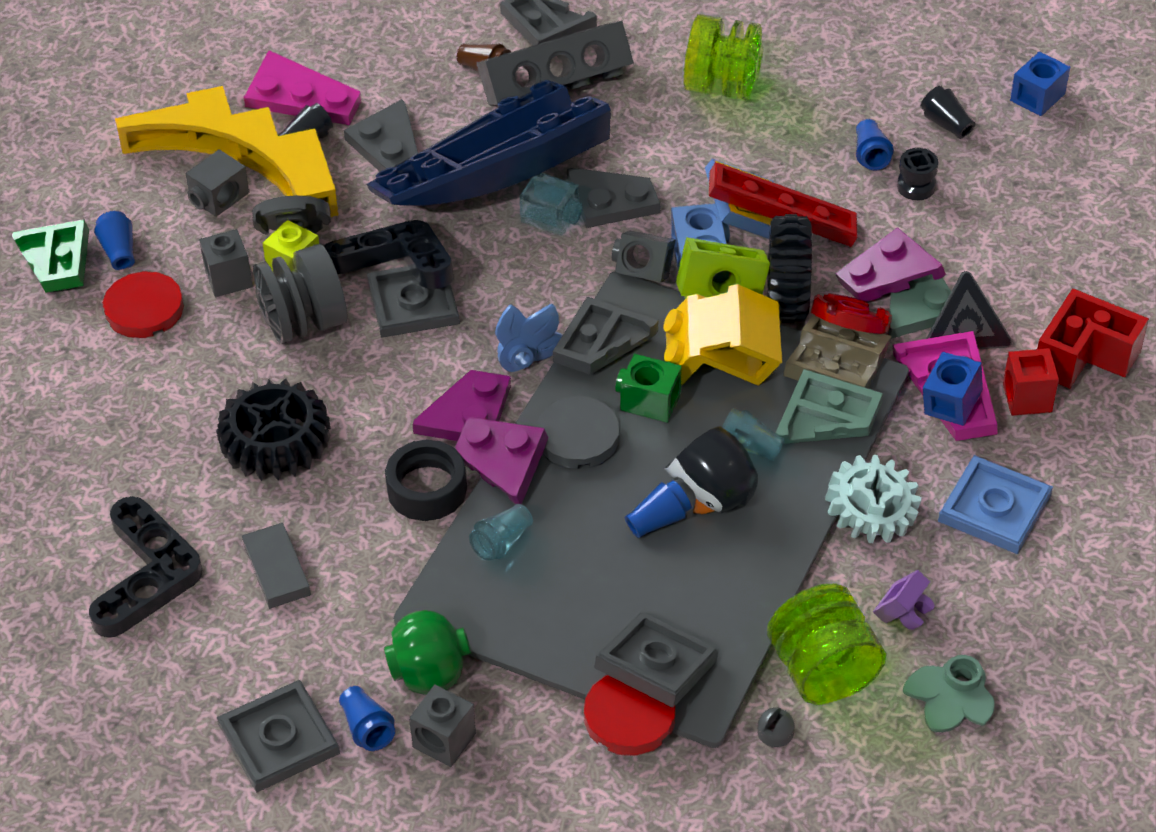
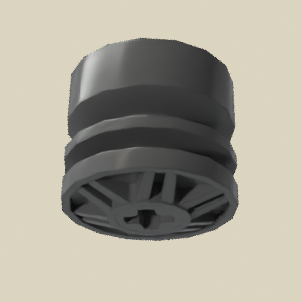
(292, 296)

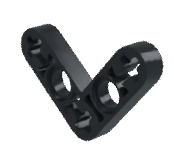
(407, 240)
(157, 572)

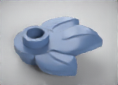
(530, 337)

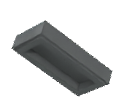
(276, 565)

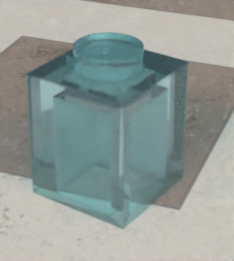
(550, 204)

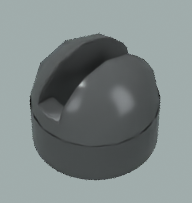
(782, 731)

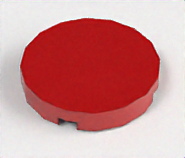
(143, 304)
(851, 313)
(626, 718)

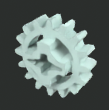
(873, 499)

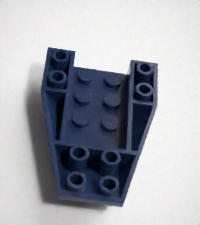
(499, 148)

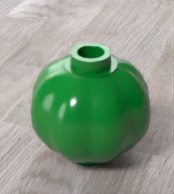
(426, 651)

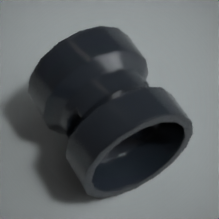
(917, 174)

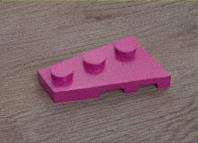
(290, 86)
(921, 358)

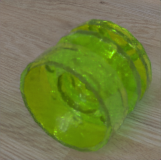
(718, 56)
(826, 644)

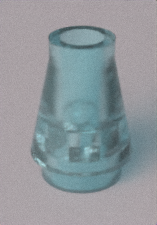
(753, 434)
(498, 533)

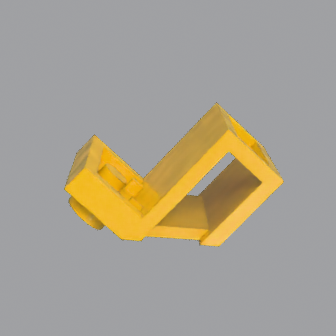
(727, 333)

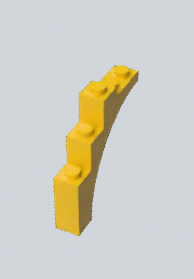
(250, 137)

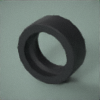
(430, 504)

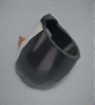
(716, 471)

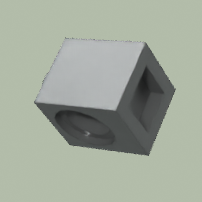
(217, 183)
(660, 252)
(226, 263)
(442, 725)

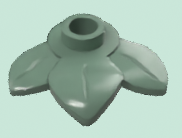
(948, 698)

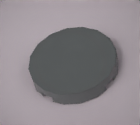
(301, 210)
(579, 431)

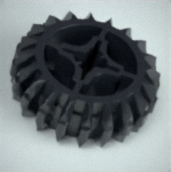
(790, 266)
(276, 438)

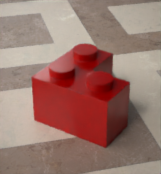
(1095, 334)

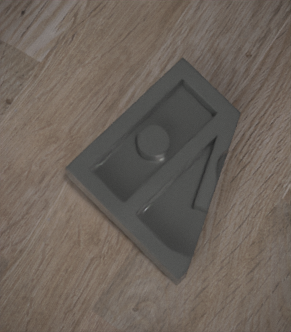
(545, 19)
(384, 137)
(613, 196)

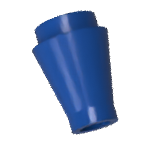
(872, 147)
(116, 237)
(660, 508)
(367, 720)

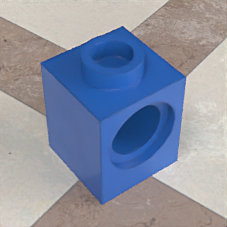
(1040, 83)
(952, 388)

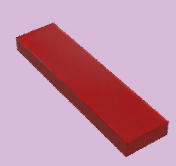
(776, 200)

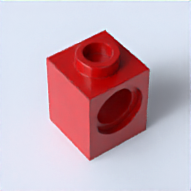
(1030, 381)

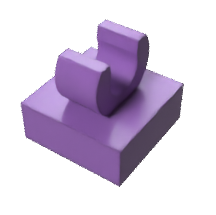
(902, 599)

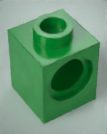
(649, 387)

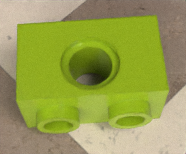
(705, 258)

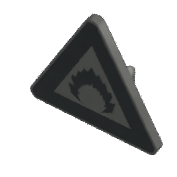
(970, 311)

